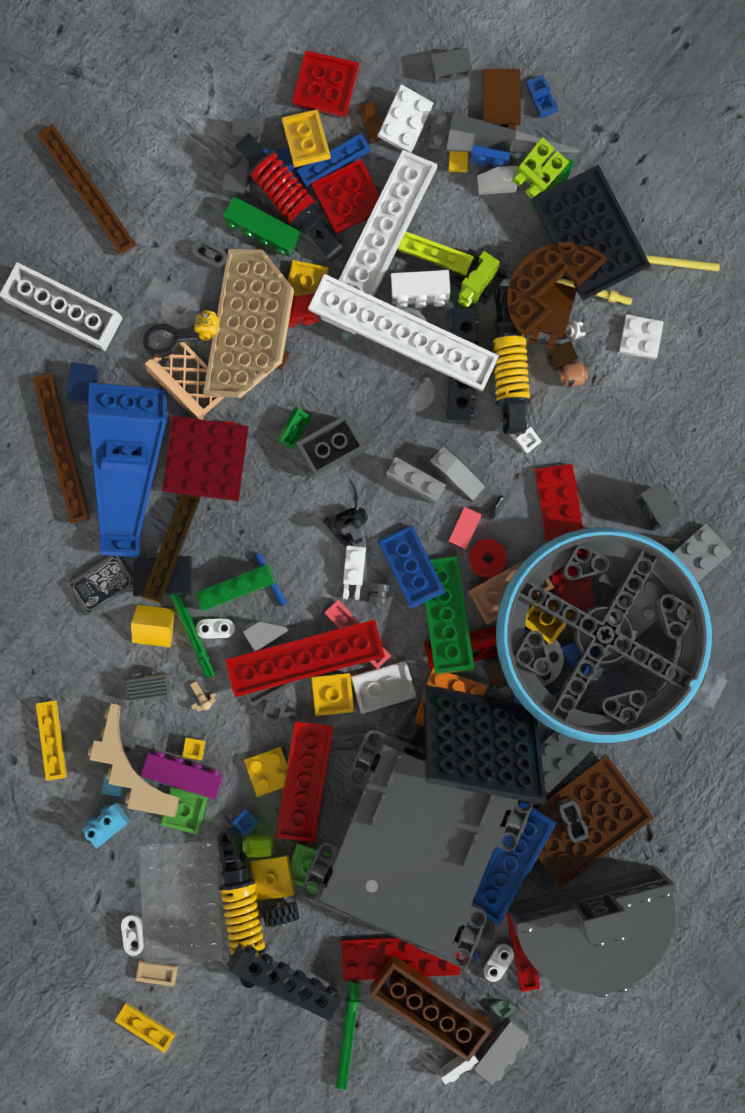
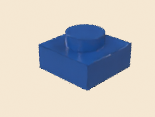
(245, 822)

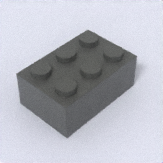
(331, 446)

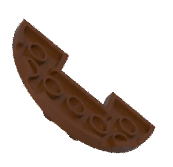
(539, 272)

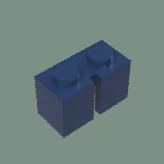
(79, 381)

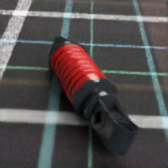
(288, 197)

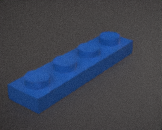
(340, 157)

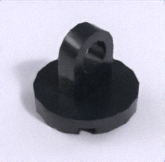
(350, 521)

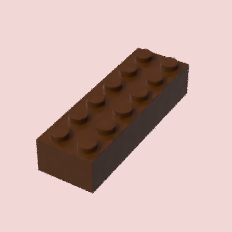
(430, 1008)

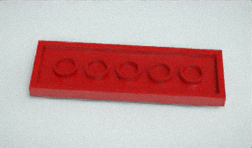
(304, 781)
(367, 956)

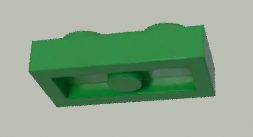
(293, 428)

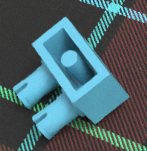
(103, 827)

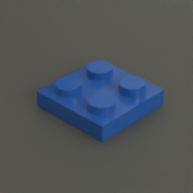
(489, 156)

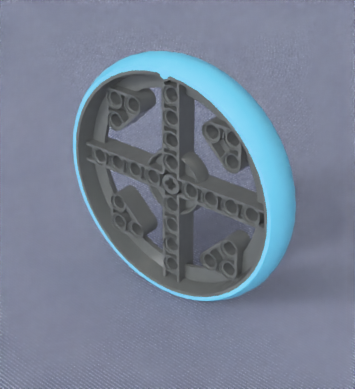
(694, 630)

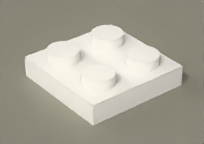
(641, 337)

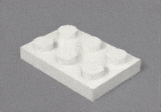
(405, 119)

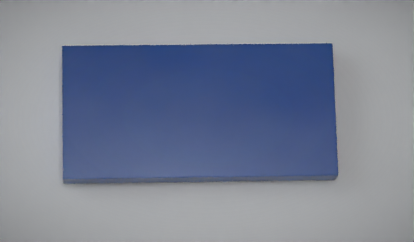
(411, 566)

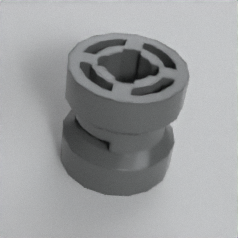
(379, 594)

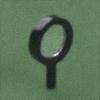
(164, 340)

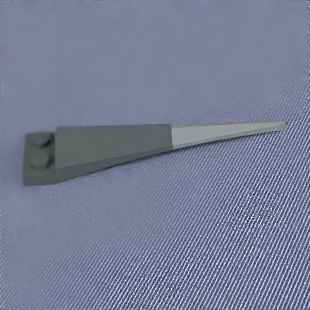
(460, 133)

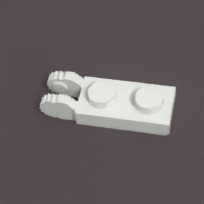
(354, 569)

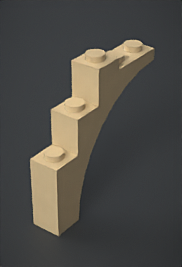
(122, 774)

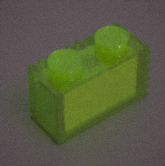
(259, 844)

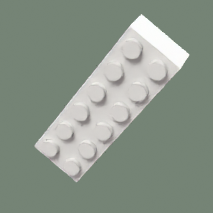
(61, 306)

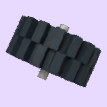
(280, 914)

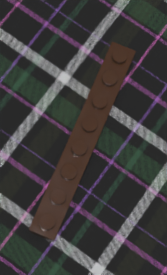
(86, 189)
(61, 448)

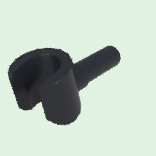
(494, 507)

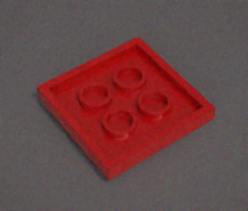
(325, 84)
(347, 196)

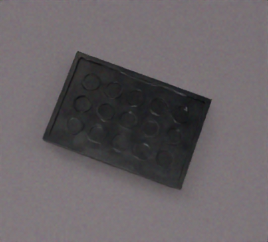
(590, 215)

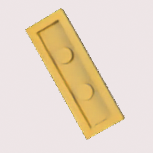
(145, 1027)

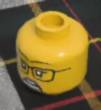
(206, 324)

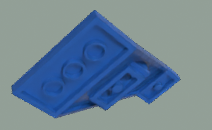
(126, 423)

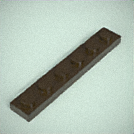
(171, 548)

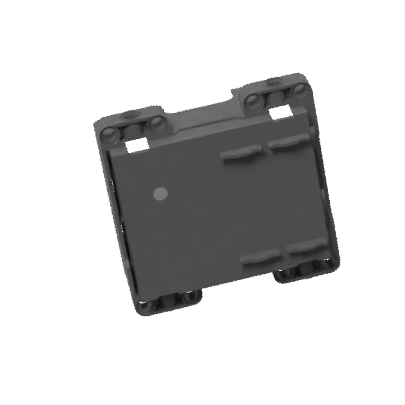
(414, 852)

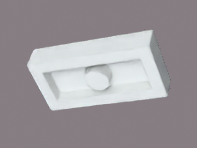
(454, 1068)

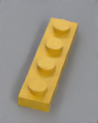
(51, 740)

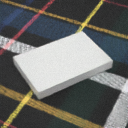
(383, 687)

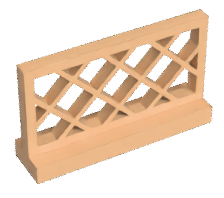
(175, 390)

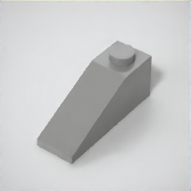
(456, 473)

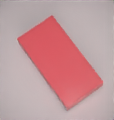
(465, 528)

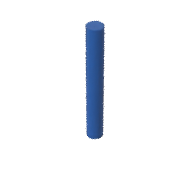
(275, 588)

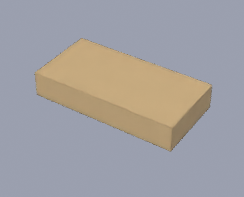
(157, 974)

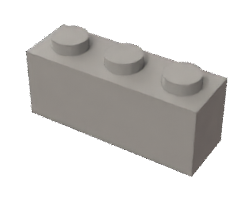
(415, 480)
(501, 1050)

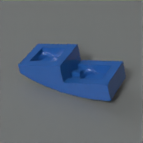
(541, 96)

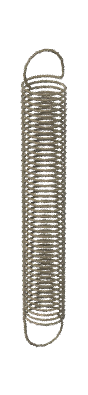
(659, 540)

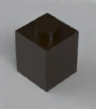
(561, 355)
(495, 674)

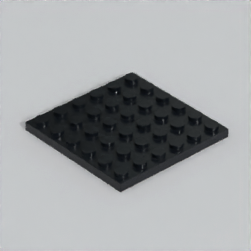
(482, 745)

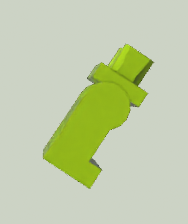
(535, 173)
(478, 280)

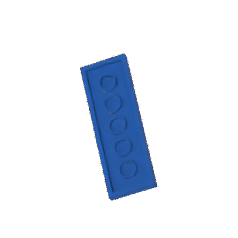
(509, 869)

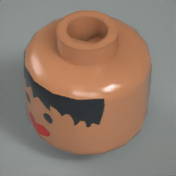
(573, 374)

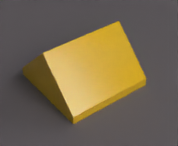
(544, 623)
(153, 625)

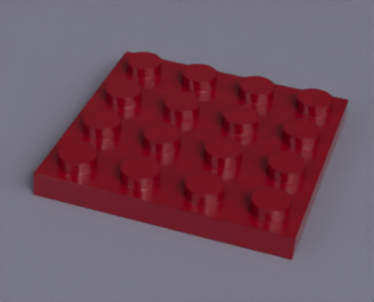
(205, 458)

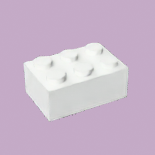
(420, 288)

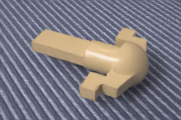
(205, 704)

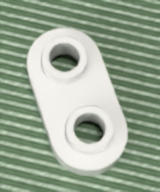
(215, 628)
(132, 934)
(496, 962)

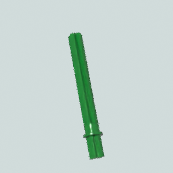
(190, 629)
(348, 1034)

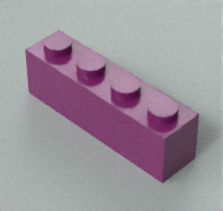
(183, 775)

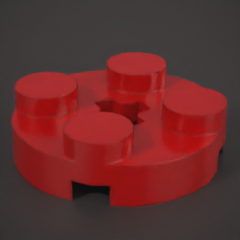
(493, 549)

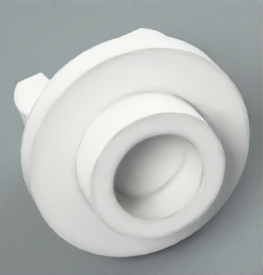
(573, 330)

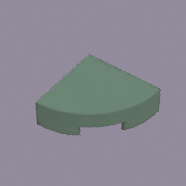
(502, 1008)

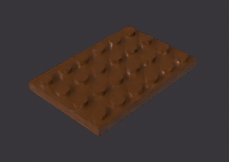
(608, 810)

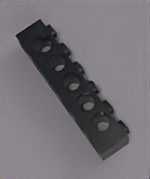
(456, 414)
(324, 1006)

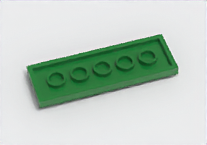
(449, 621)

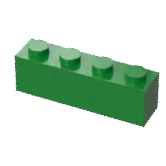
(262, 227)
(236, 588)

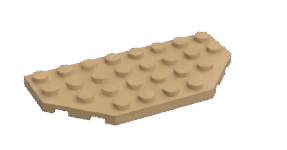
(251, 324)

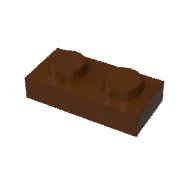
(371, 120)

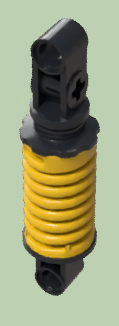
(510, 368)
(240, 897)

